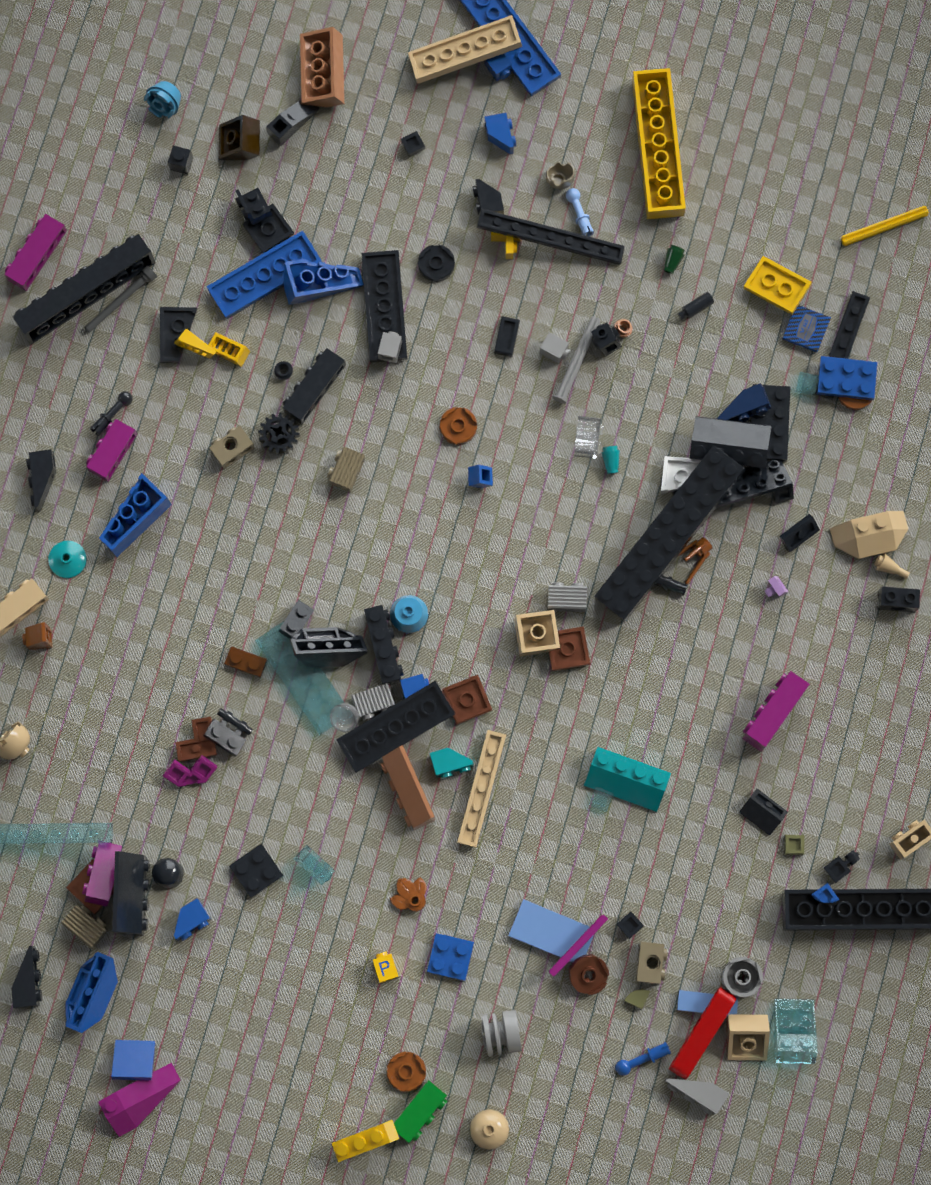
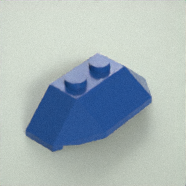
(91, 992)

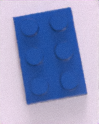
(847, 378)

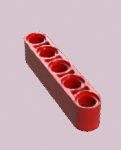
(702, 1033)

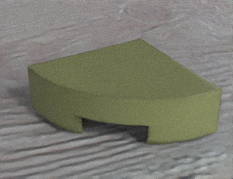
(637, 998)

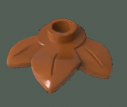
(408, 892)

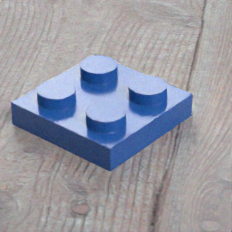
(450, 957)

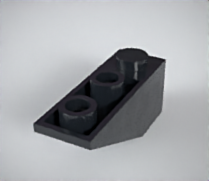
(290, 121)
(42, 475)
(25, 987)

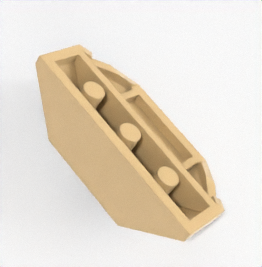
(870, 534)

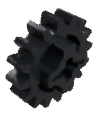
(272, 429)

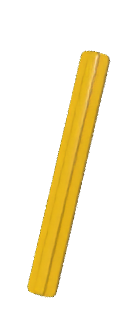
(885, 225)

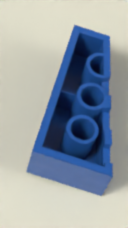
(134, 516)

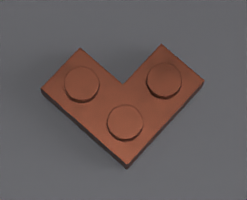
(198, 746)

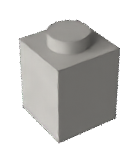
(390, 346)
(554, 348)

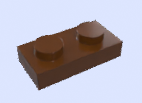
(245, 662)

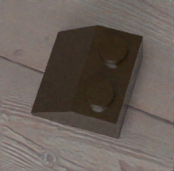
(239, 138)

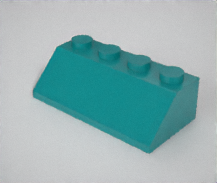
(627, 779)

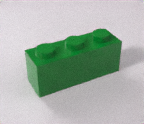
(420, 1112)

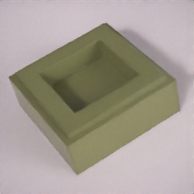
(793, 844)

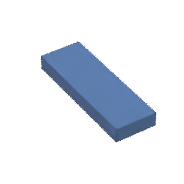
(697, 1002)

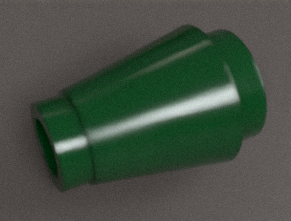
(673, 258)

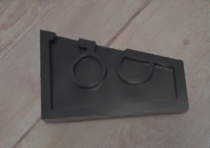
(172, 323)

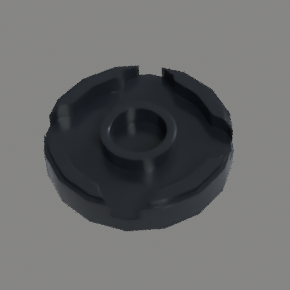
(436, 263)

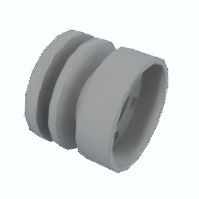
(501, 1033)

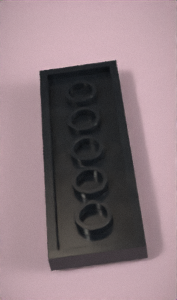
(383, 299)
(396, 726)

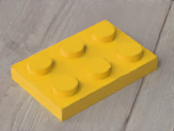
(777, 285)

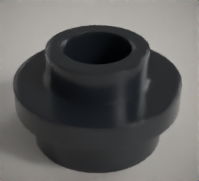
(283, 364)

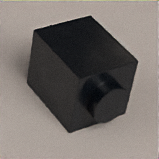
(180, 159)

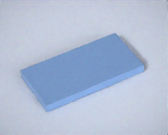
(548, 930)

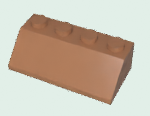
(322, 68)
(408, 788)

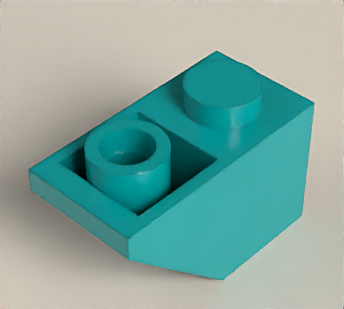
(449, 761)

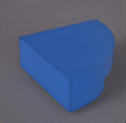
(825, 894)

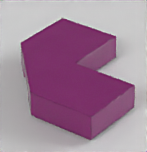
(182, 776)

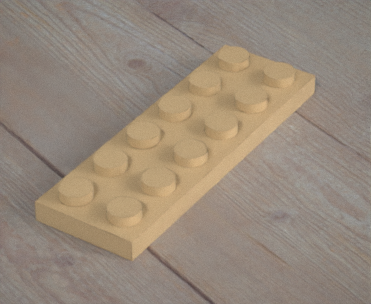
(465, 49)

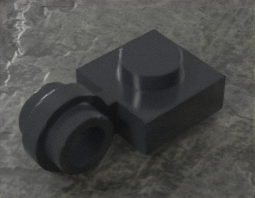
(838, 868)

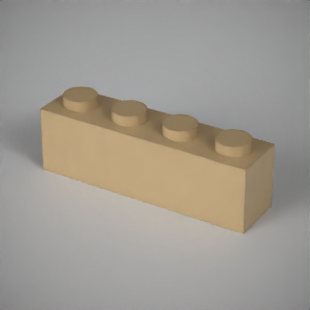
(20, 604)

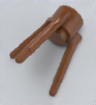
(700, 548)

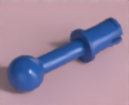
(624, 1067)

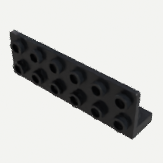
(760, 481)

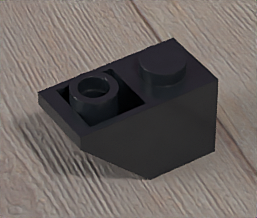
(487, 197)

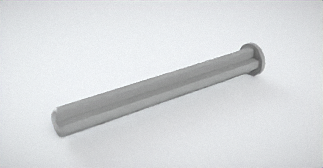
(576, 361)

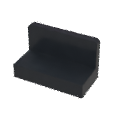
(763, 812)

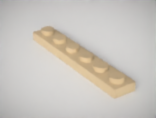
(481, 788)

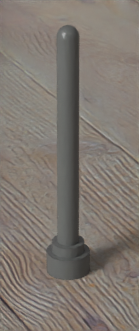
(146, 276)

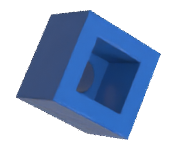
(480, 476)

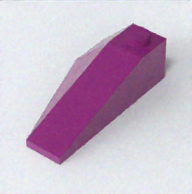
(136, 1101)

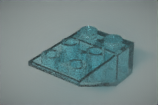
(795, 1031)

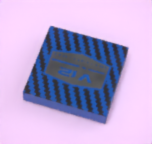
(806, 328)

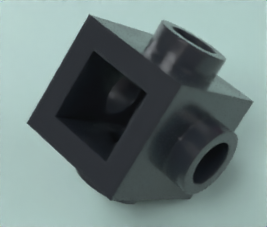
(606, 338)

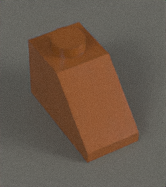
(38, 636)

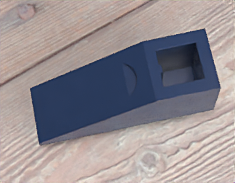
(747, 404)

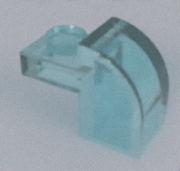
(314, 865)

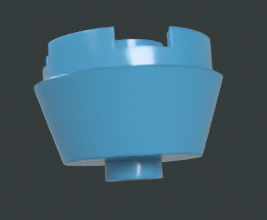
(163, 99)
(408, 614)

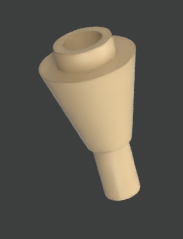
(886, 564)

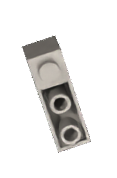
(704, 1093)

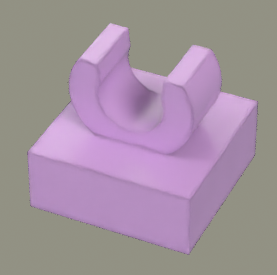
(777, 587)

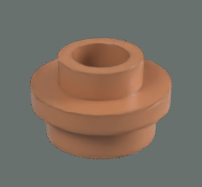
(626, 325)

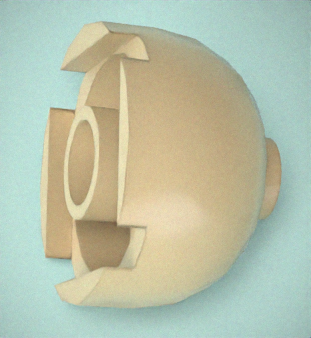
(14, 742)
(489, 1129)

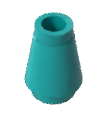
(611, 459)

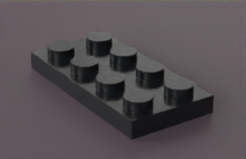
(779, 420)

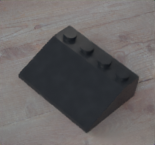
(129, 893)

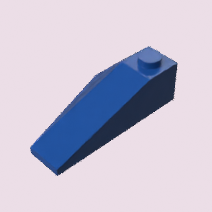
(313, 280)

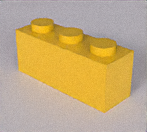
(365, 1141)

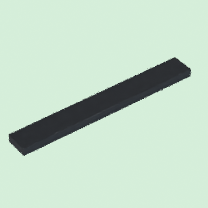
(550, 236)

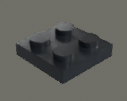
(269, 231)
(256, 870)

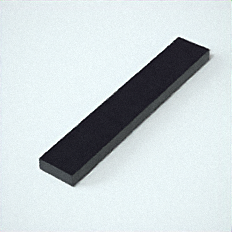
(848, 328)

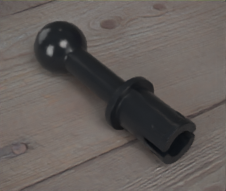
(124, 399)

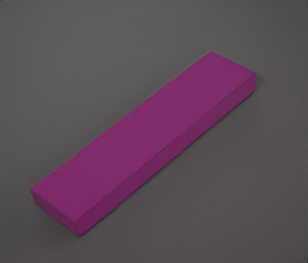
(578, 945)

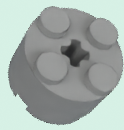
(747, 967)

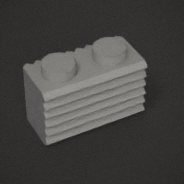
(567, 598)
(372, 701)

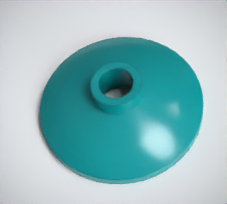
(74, 565)

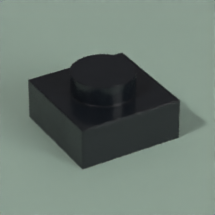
(412, 143)
(630, 925)

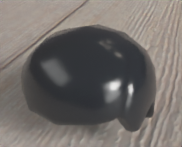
(167, 873)

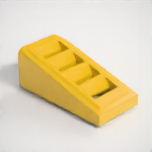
(193, 343)
(239, 354)

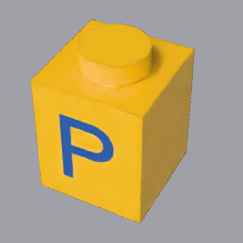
(385, 967)

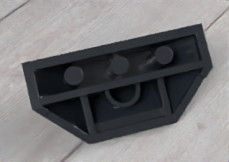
(327, 647)

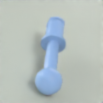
(582, 219)

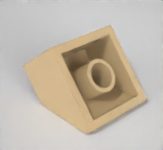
(536, 632)
(747, 1037)

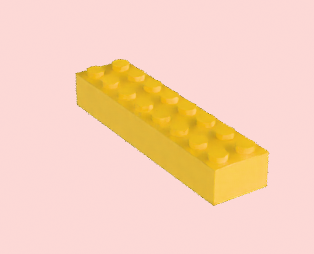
(658, 143)

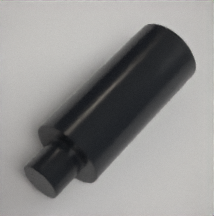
(696, 306)

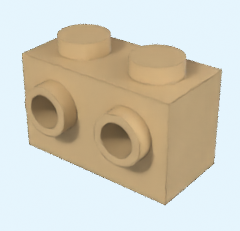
(915, 837)

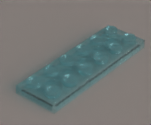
(307, 685)

